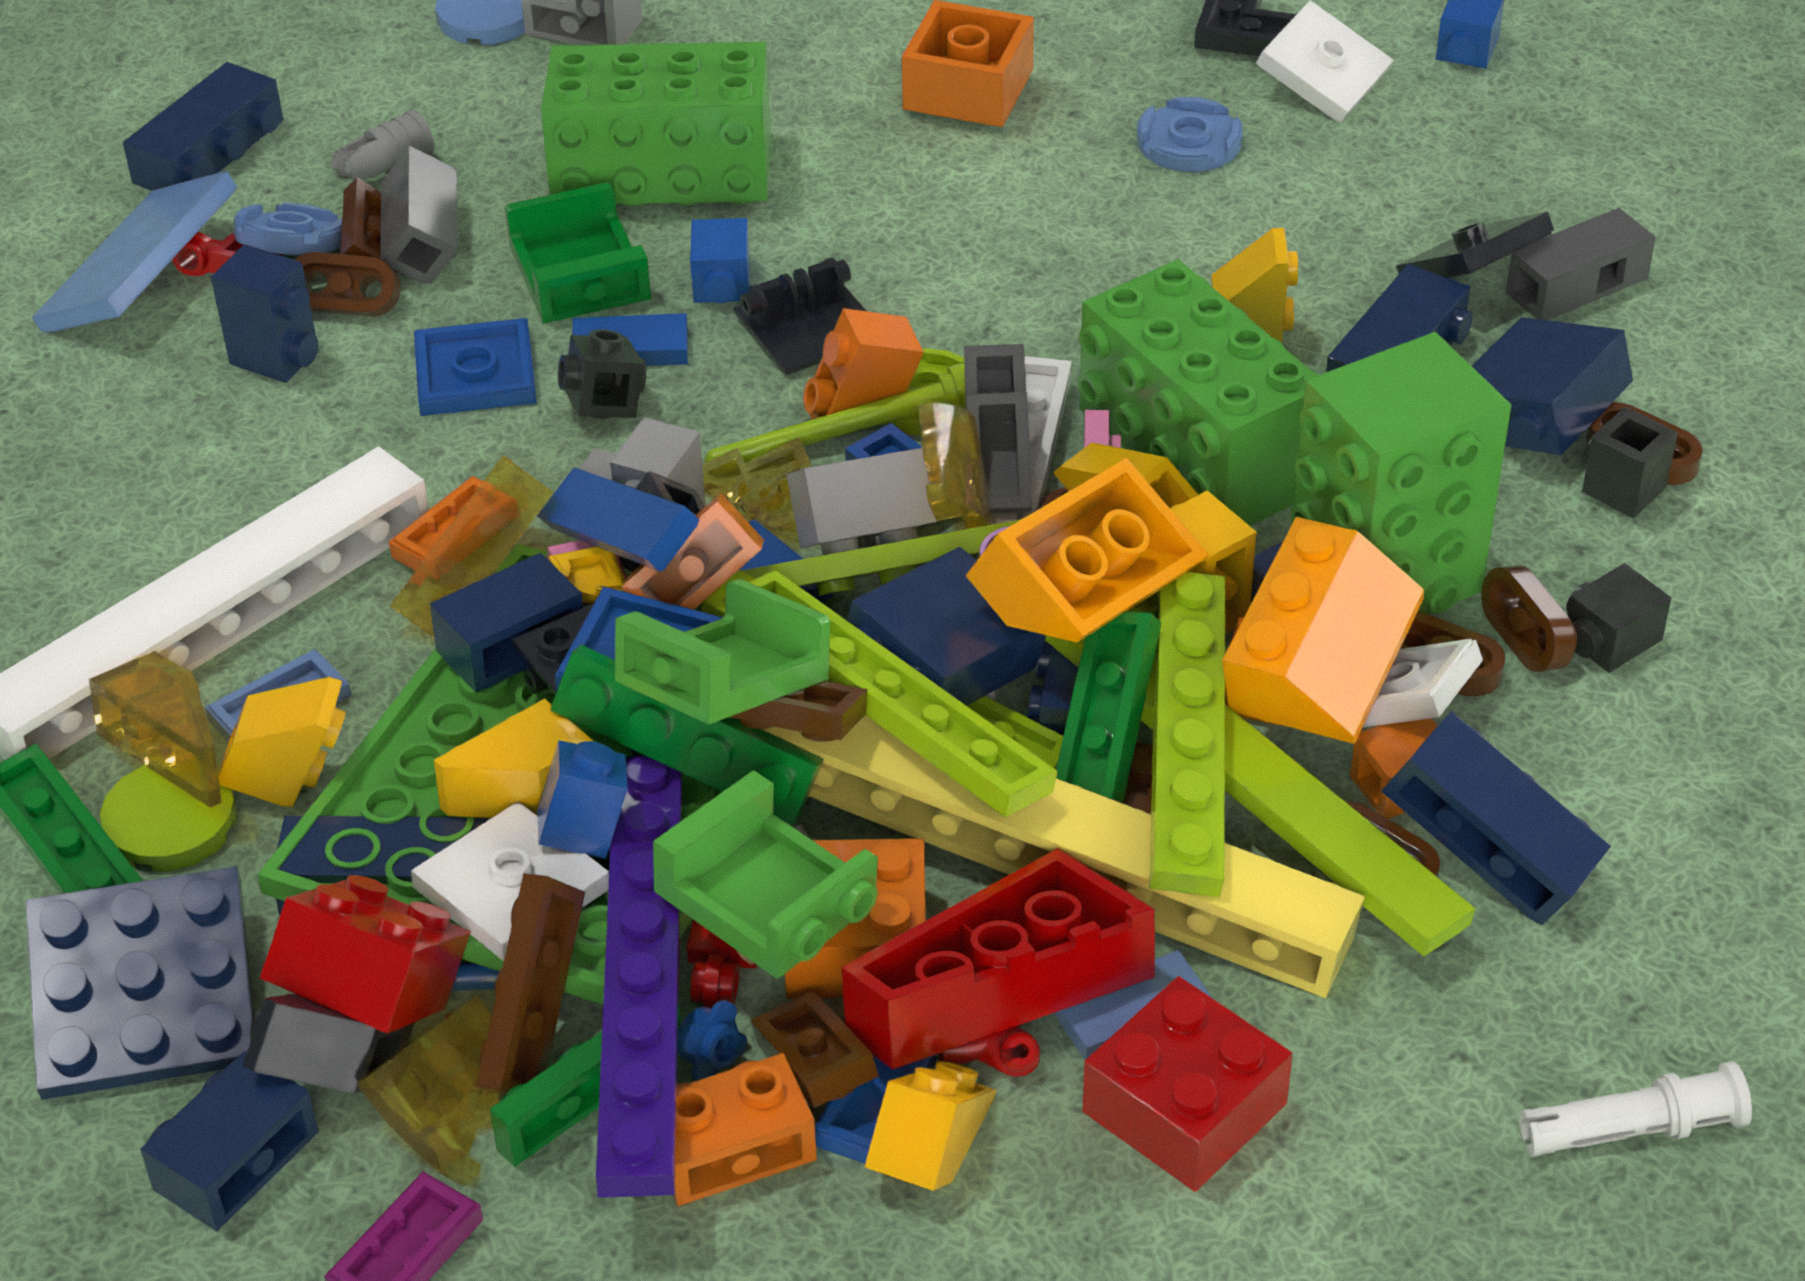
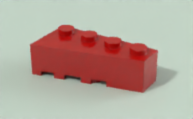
(999, 961)

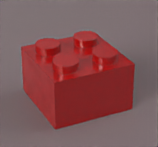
(366, 953)
(1186, 1082)

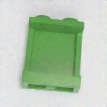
(729, 665)
(760, 878)

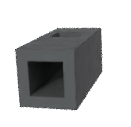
(419, 215)
(1580, 264)

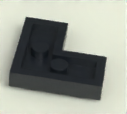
(1238, 26)

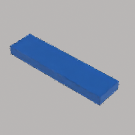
(619, 519)

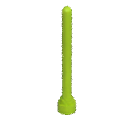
(948, 390)

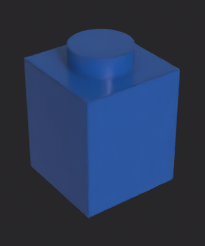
(1469, 31)
(719, 259)
(582, 798)

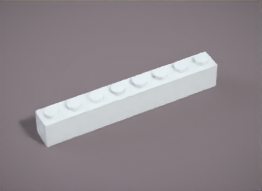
(213, 597)

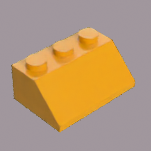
(1085, 557)
(1320, 633)

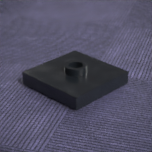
(1481, 245)

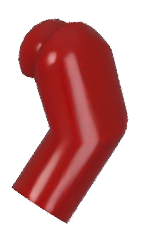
(1007, 1051)

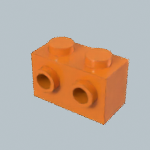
(740, 1128)

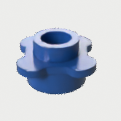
(710, 1039)

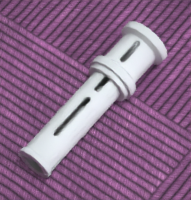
(1666, 1107)

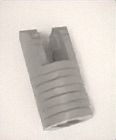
(383, 146)

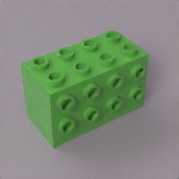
(659, 121)
(1196, 386)
(1409, 460)

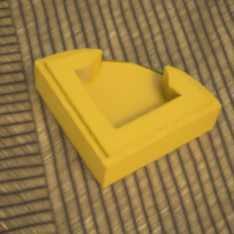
(590, 571)

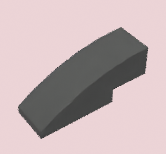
(999, 403)

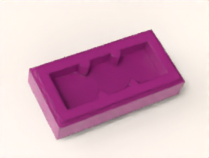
(411, 1235)

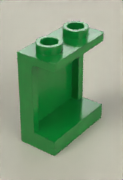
(576, 253)

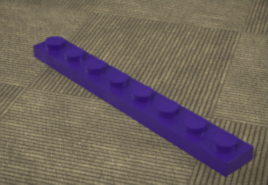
(640, 996)

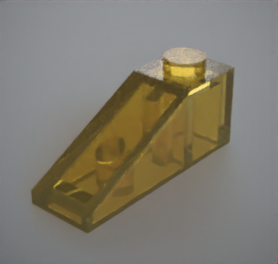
(474, 540)
(158, 719)

